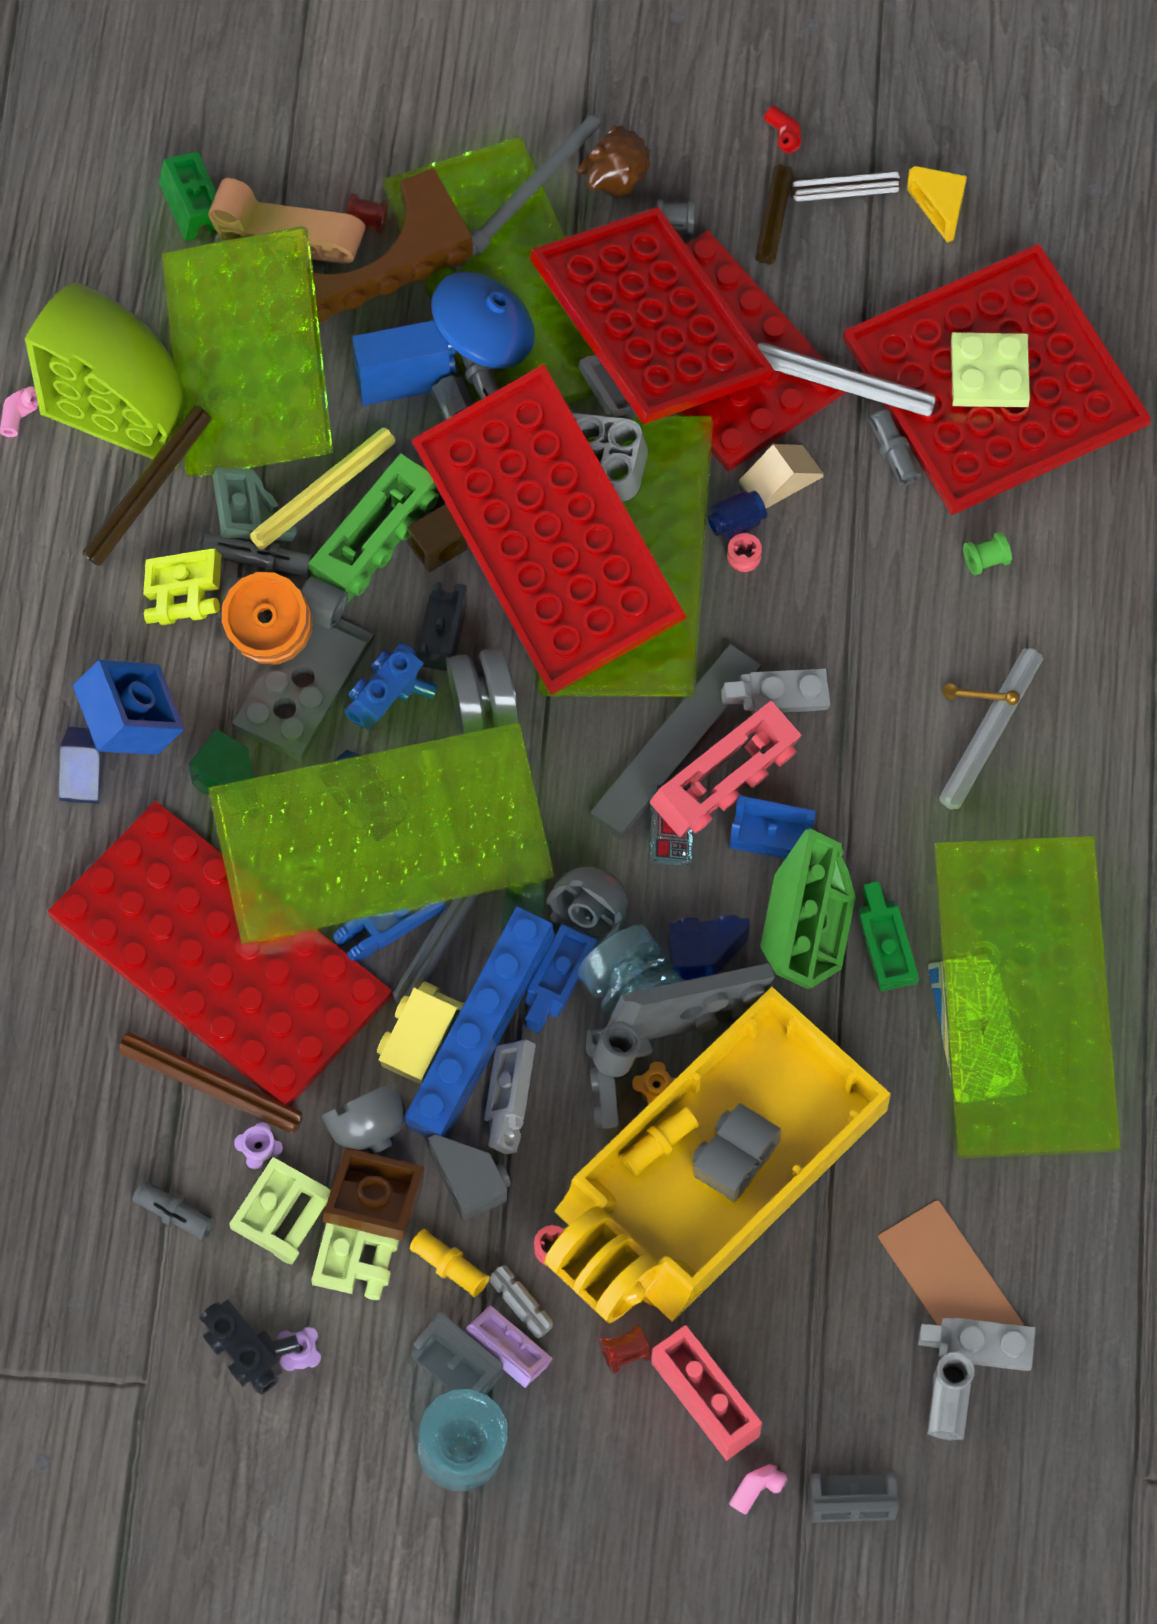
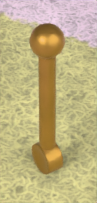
(951, 692)

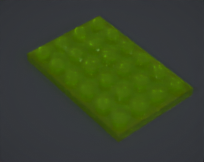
(249, 350)

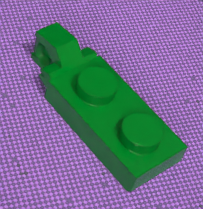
(886, 940)

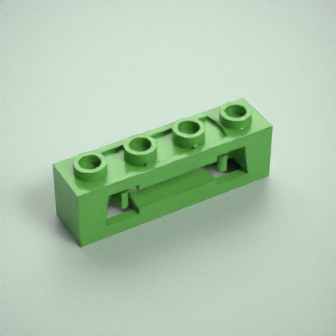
(411, 495)

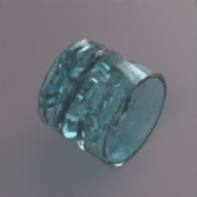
(626, 965)
(468, 1416)

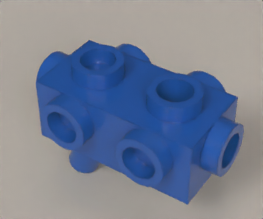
(392, 679)

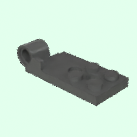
(329, 657)
(676, 1009)

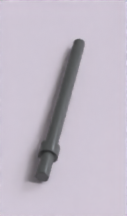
(481, 236)

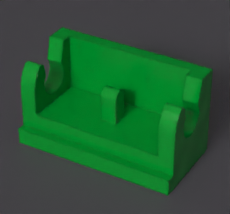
(188, 192)

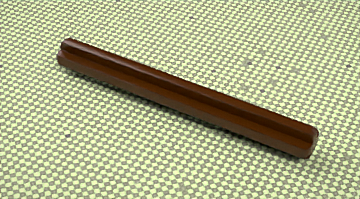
(210, 1082)

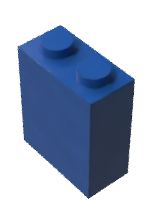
(401, 362)

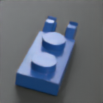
(383, 929)

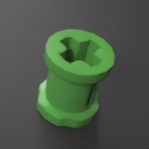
(987, 553)

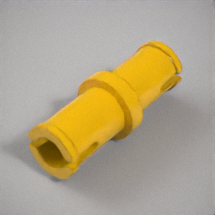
(659, 1140)
(449, 1262)

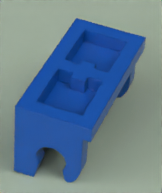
(768, 826)

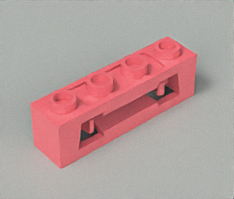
(682, 807)

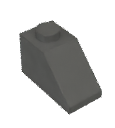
(469, 1176)

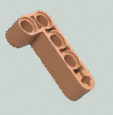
(239, 215)

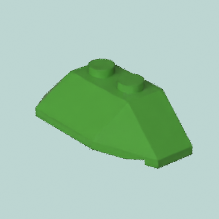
(809, 912)

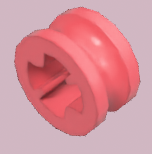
(742, 562)
(548, 1232)

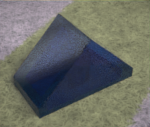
(80, 767)

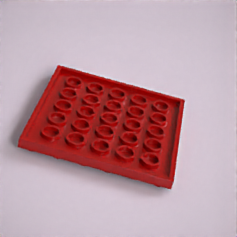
(982, 451)

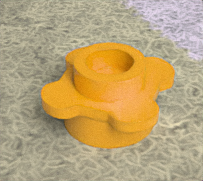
(644, 1083)

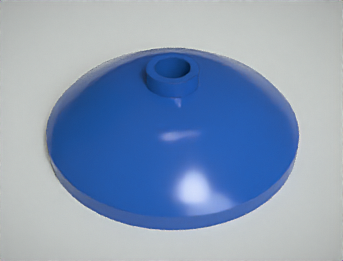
(483, 319)

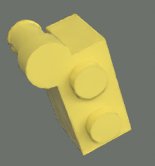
(419, 1032)

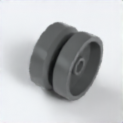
(488, 693)

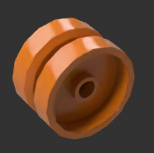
(254, 599)

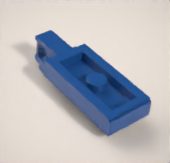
(557, 976)

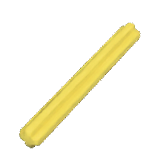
(322, 488)

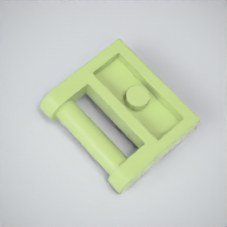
(271, 1202)

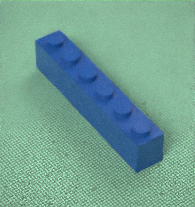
(480, 1025)

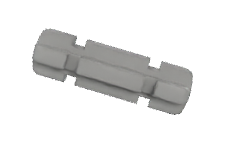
(521, 1301)

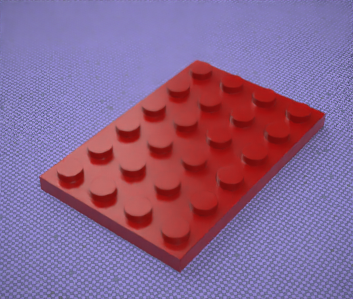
(651, 315)
(766, 411)

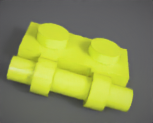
(178, 576)

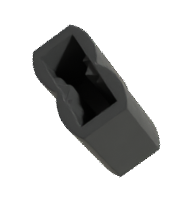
(736, 1151)

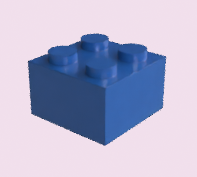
(128, 707)

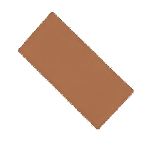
(945, 1269)

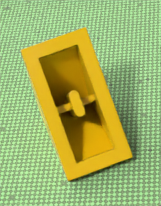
(939, 197)

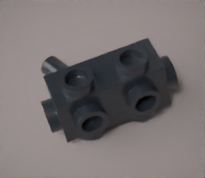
(252, 1354)

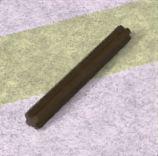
(147, 485)

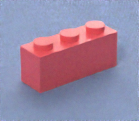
(706, 1392)

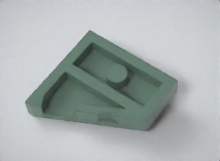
(243, 503)

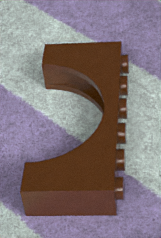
(429, 242)

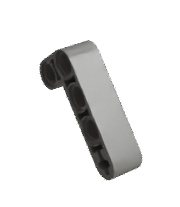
(613, 457)

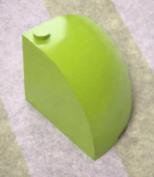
(104, 371)

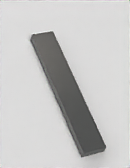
(671, 744)

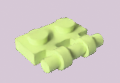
(340, 1261)

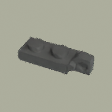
(608, 1113)

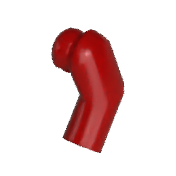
(788, 129)

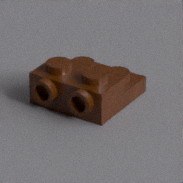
(374, 1194)

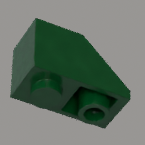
(220, 763)

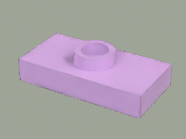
(509, 1345)

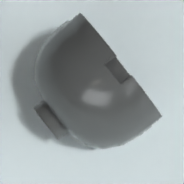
(589, 902)
(368, 1120)

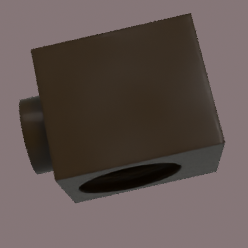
(436, 538)

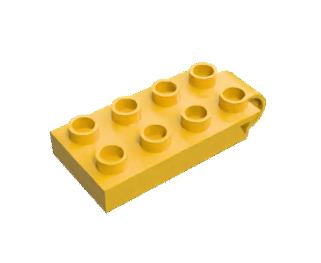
(672, 1234)

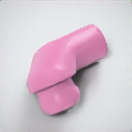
(15, 408)
(754, 1483)

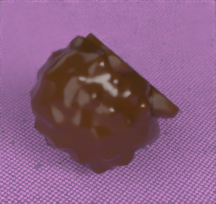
(616, 163)

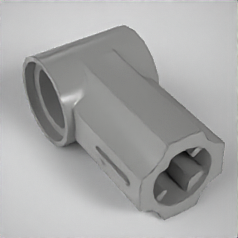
(950, 1399)

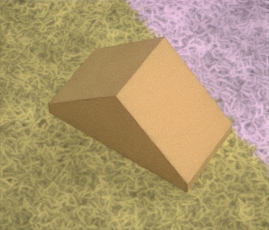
(781, 473)

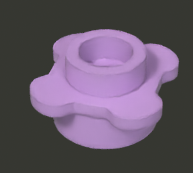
(261, 1134)
(307, 1356)

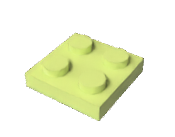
(990, 369)

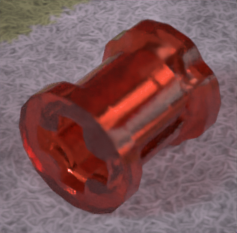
(369, 212)
(625, 1349)

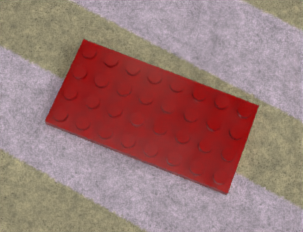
(548, 529)
(168, 926)

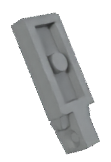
(787, 689)
(509, 1094)
(982, 1342)

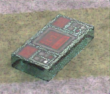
(665, 844)

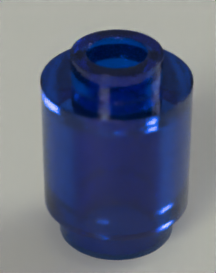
(737, 514)

